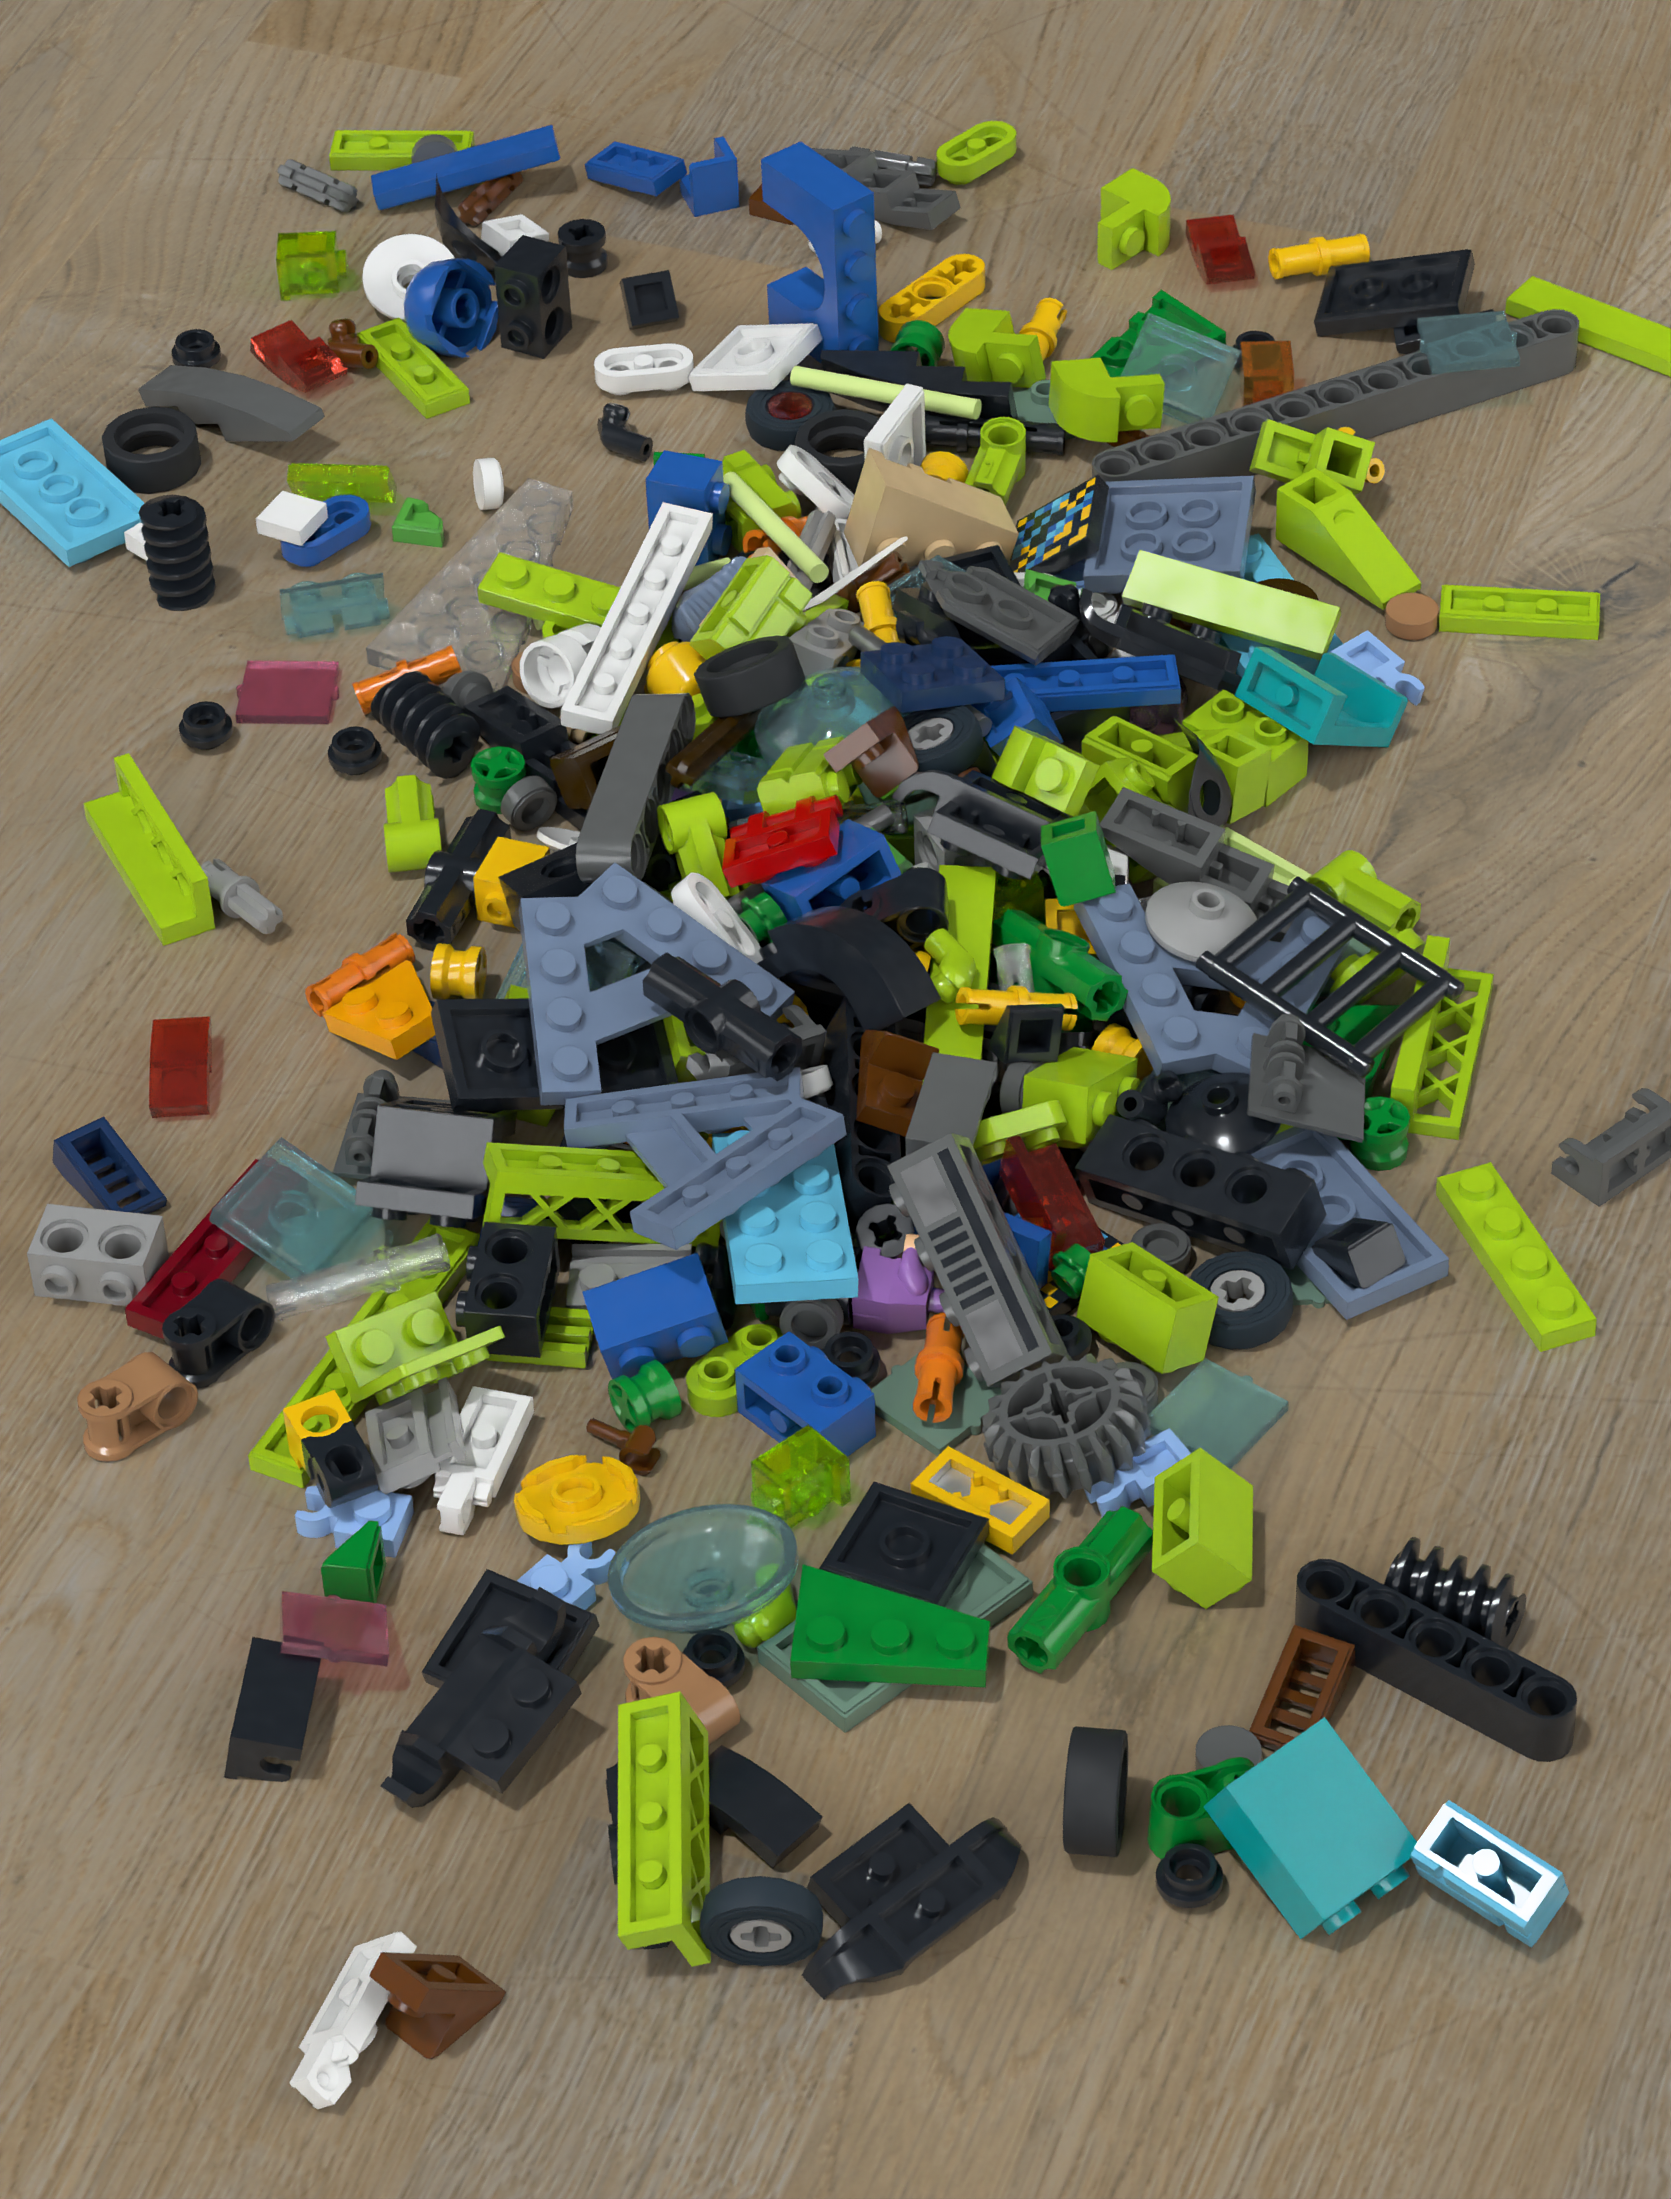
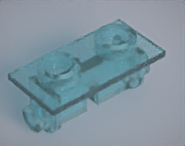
(356, 597)

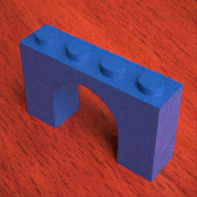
(840, 225)

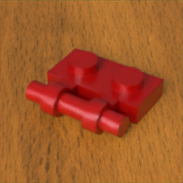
(782, 841)

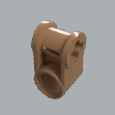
(137, 1401)
(660, 1668)

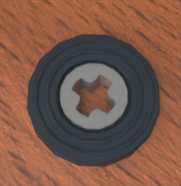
(944, 738)
(1246, 1321)
(761, 1921)

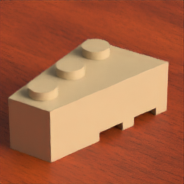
(931, 512)

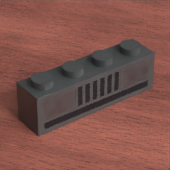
(976, 1260)

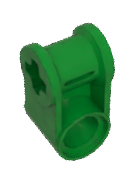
(1179, 1811)

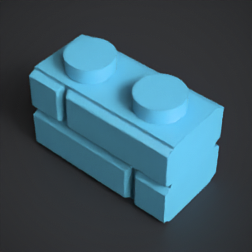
(1490, 1873)

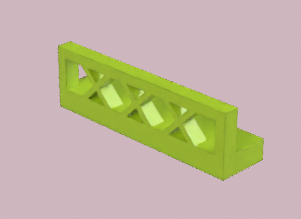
(151, 856)
(1417, 1058)
(571, 1174)
(663, 1825)

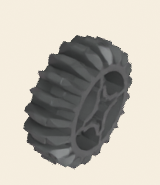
(1067, 1425)

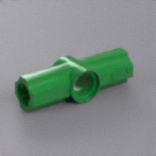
(1063, 964)
(1081, 1590)

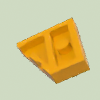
(386, 1014)

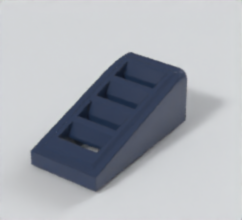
(96, 1139)

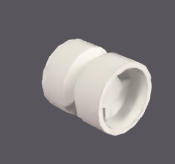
(554, 662)

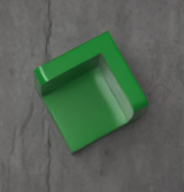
(1078, 859)

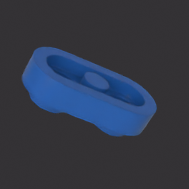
(345, 524)

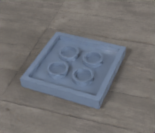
(1180, 519)

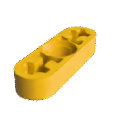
(952, 281)

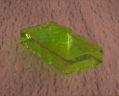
(325, 481)

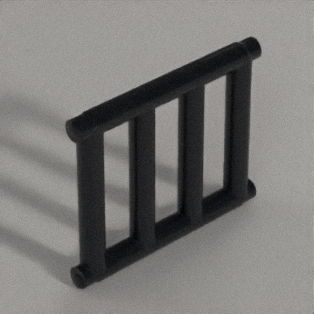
(1346, 925)

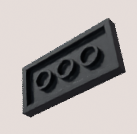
(492, 1060)

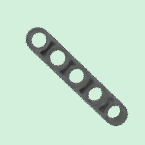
(633, 784)

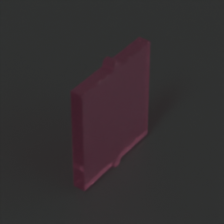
(287, 692)
(334, 1628)

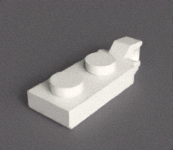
(491, 1431)
(345, 2023)

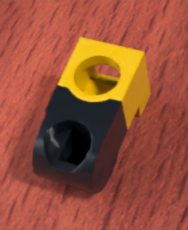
(331, 1457)

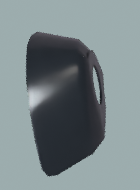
(459, 237)
(1215, 785)

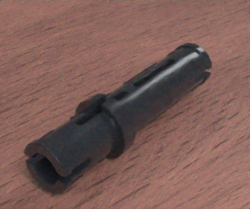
(965, 434)

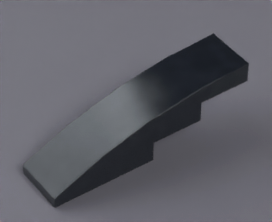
(906, 368)
(519, 723)

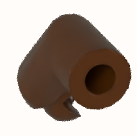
(348, 347)

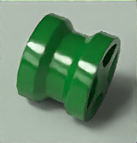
(924, 337)
(495, 773)
(1384, 1134)
(644, 1396)

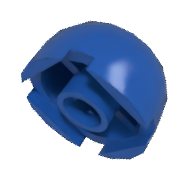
(451, 307)

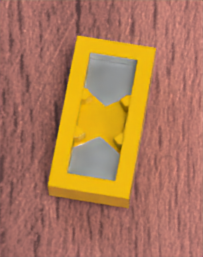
(975, 1488)

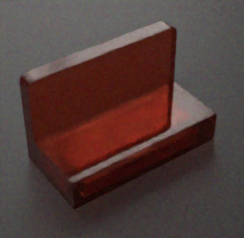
(1049, 1196)

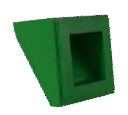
(356, 1566)

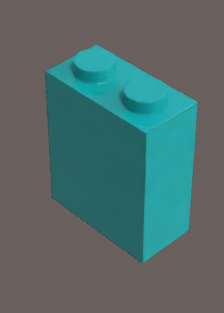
(1314, 1830)

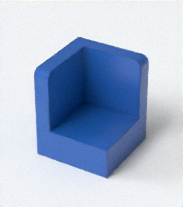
(712, 182)
(1018, 708)

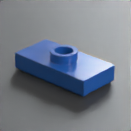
(635, 168)

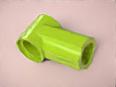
(1000, 457)
(411, 826)
(697, 835)
(1355, 884)

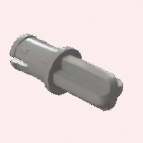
(241, 897)

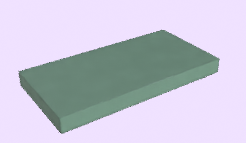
(986, 1591)

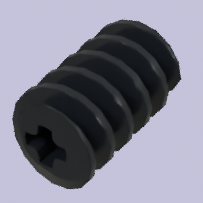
(177, 552)
(427, 723)
(1466, 1600)

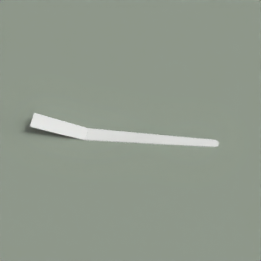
(823, 596)

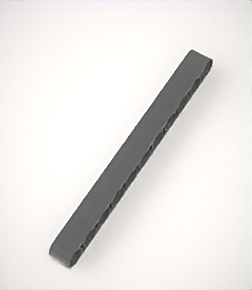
(1363, 400)

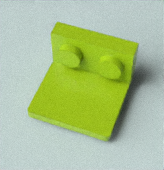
(404, 1350)

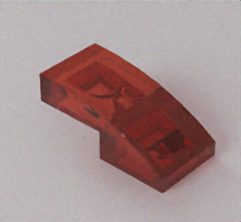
(1219, 249)
(296, 358)
(180, 1067)

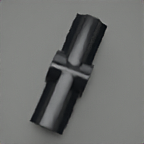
(449, 881)
(722, 1016)

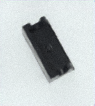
(271, 1712)

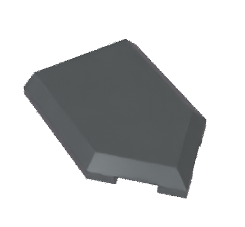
(1000, 610)

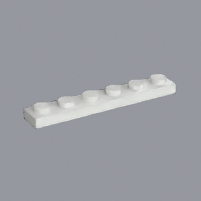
(636, 619)

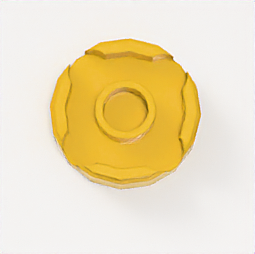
(577, 1500)

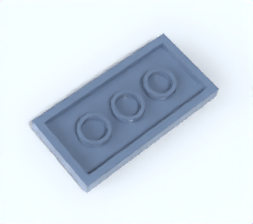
(1348, 1193)

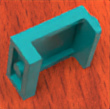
(1327, 708)

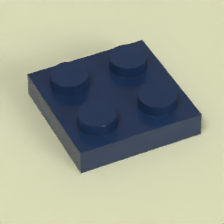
(932, 675)

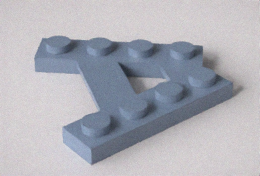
(1156, 1003)
(572, 1019)
(697, 1182)

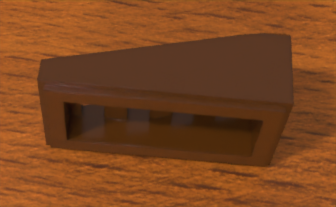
(1315, 1651)

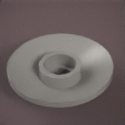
(1196, 918)

